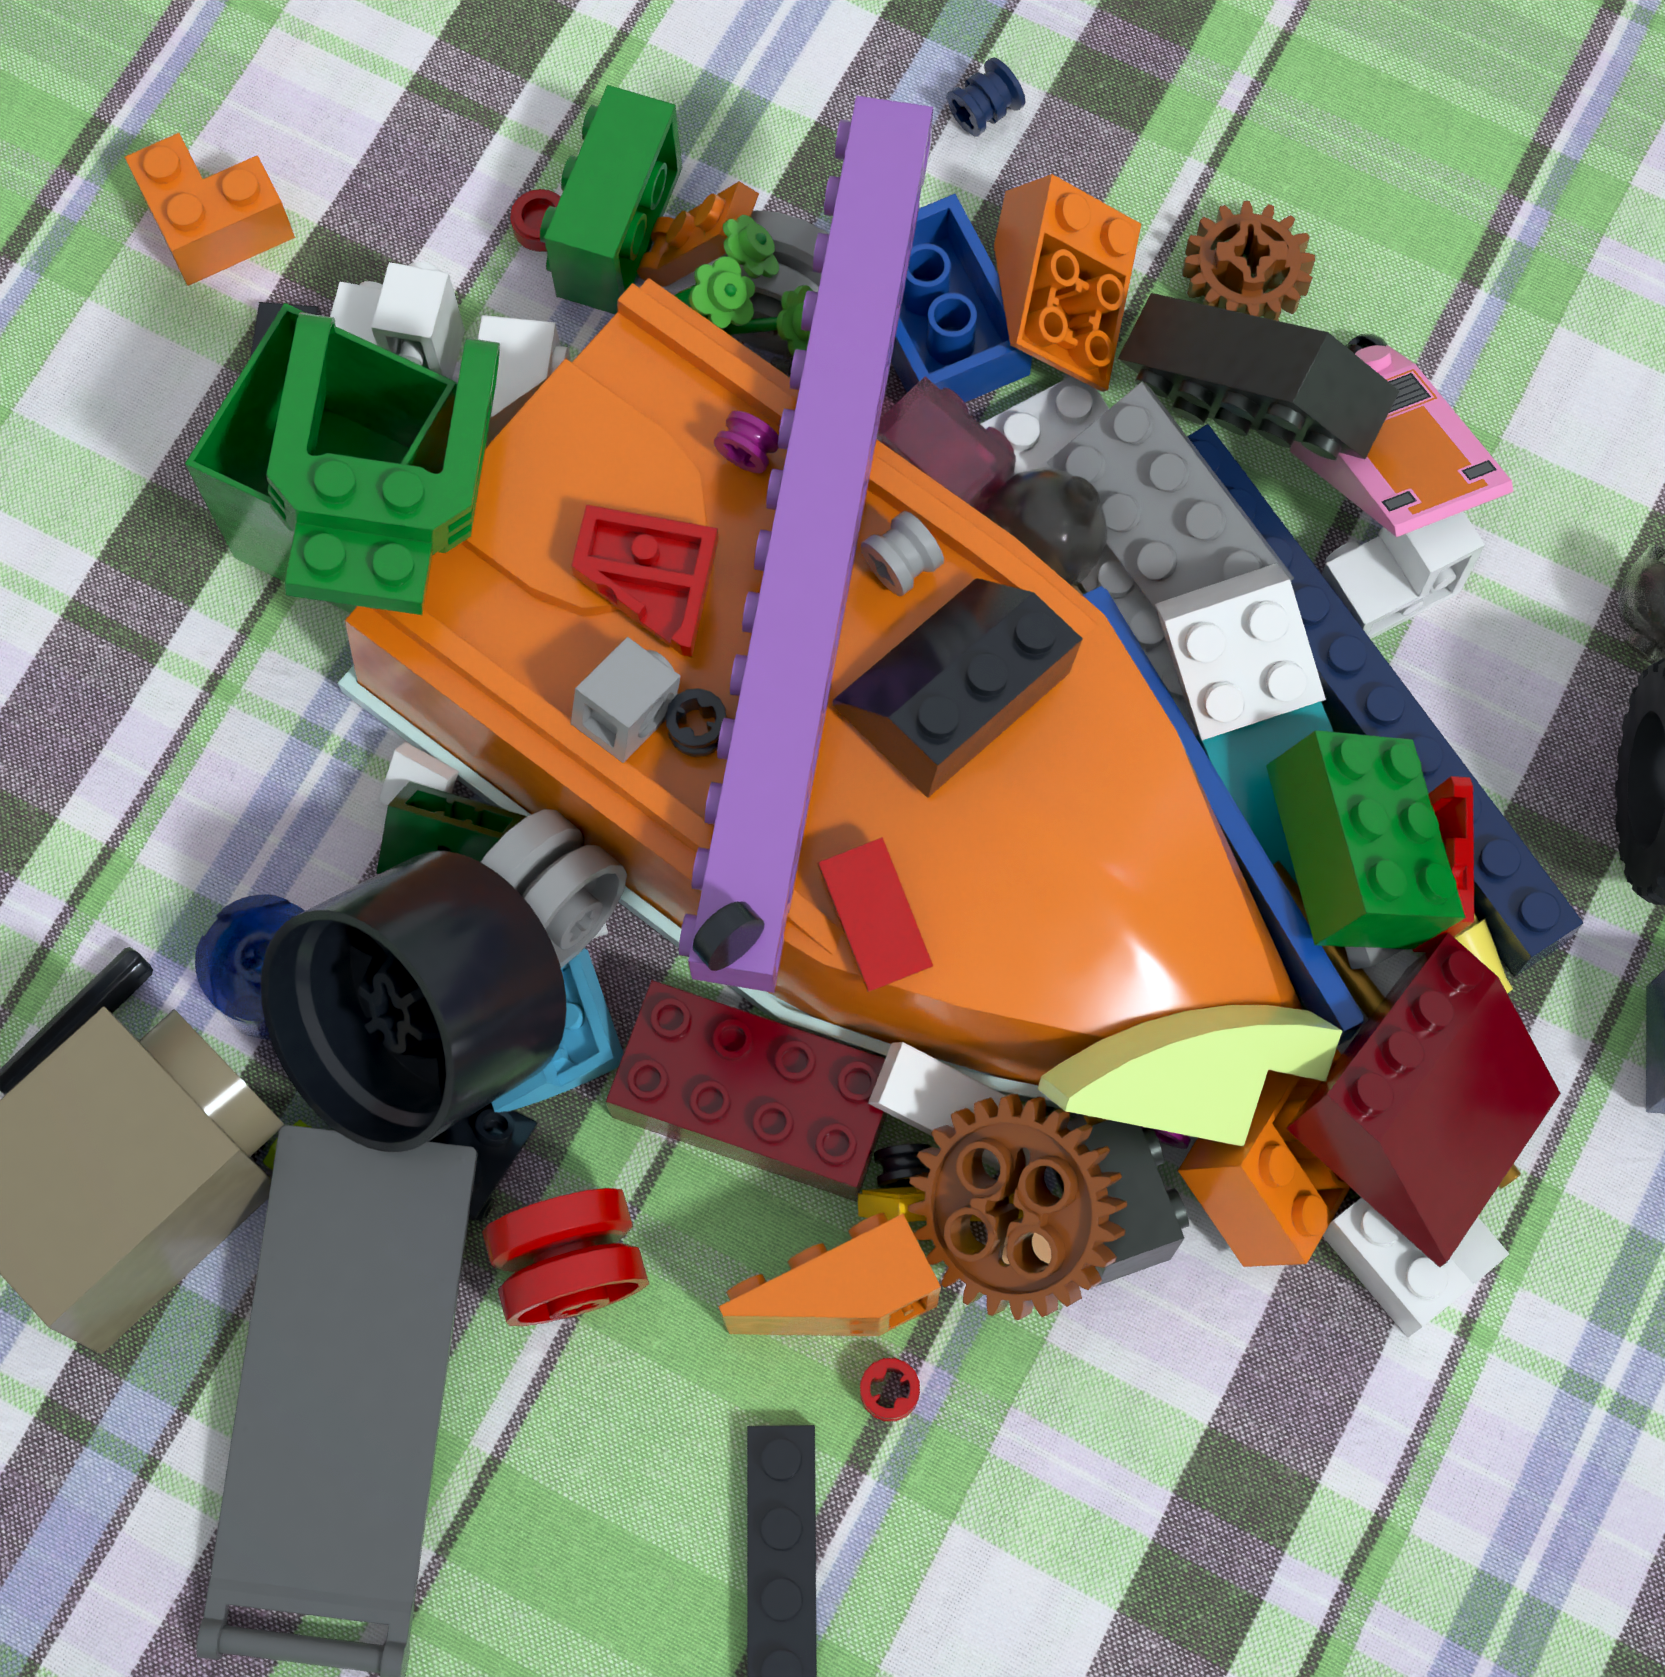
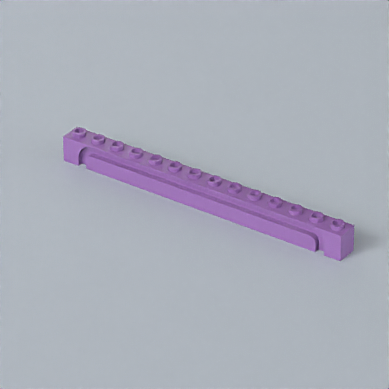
(814, 534)

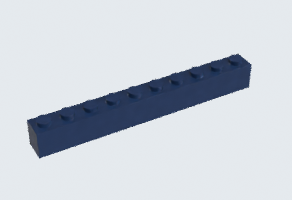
(1368, 698)

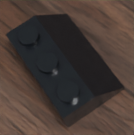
(960, 680)

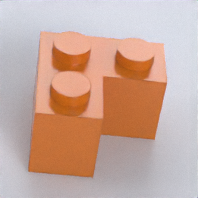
(209, 219)

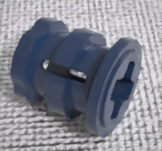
(986, 97)

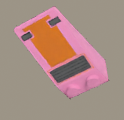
(1421, 460)

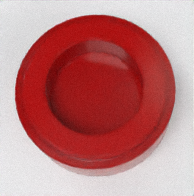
(528, 214)

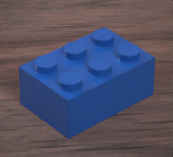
(953, 310)

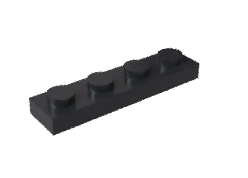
(781, 1551)

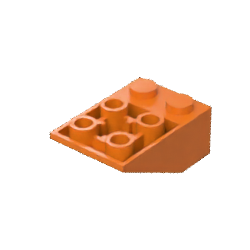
(1065, 276)
(1273, 1192)
(846, 1291)

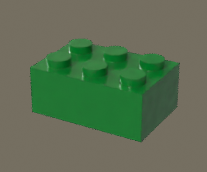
(612, 197)
(1364, 841)

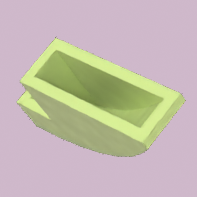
(1193, 1068)

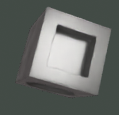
(625, 698)

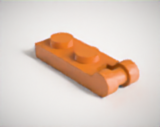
(694, 235)

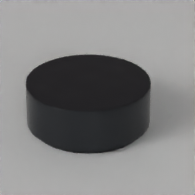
(727, 935)

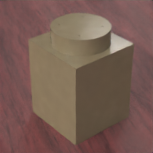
(123, 1172)

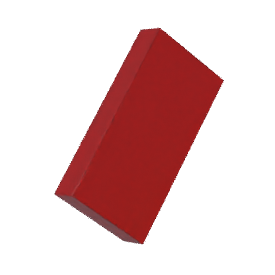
(875, 914)

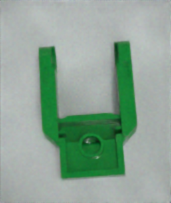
(366, 523)

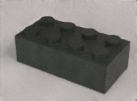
(1259, 376)

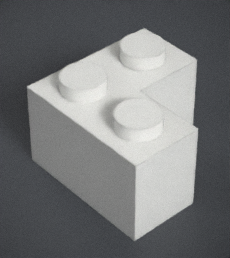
(406, 315)
(1405, 574)

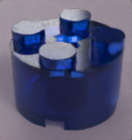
(233, 956)

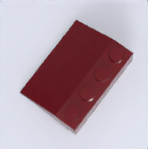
(1431, 1099)

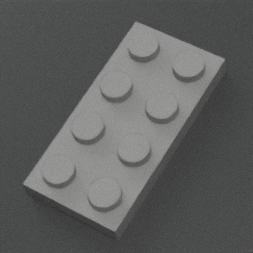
(1163, 501)

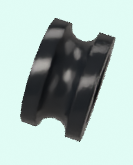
(684, 738)
(899, 1164)

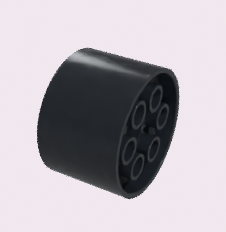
(413, 1000)

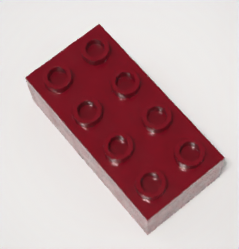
(750, 1090)

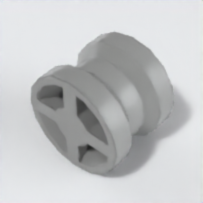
(902, 553)

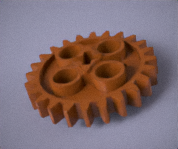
(1070, 1224)

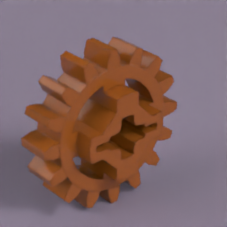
(1271, 256)

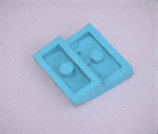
(587, 1045)

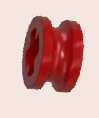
(877, 1373)

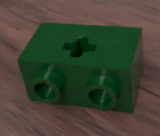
(435, 820)

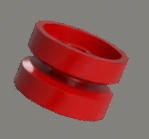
(565, 1256)

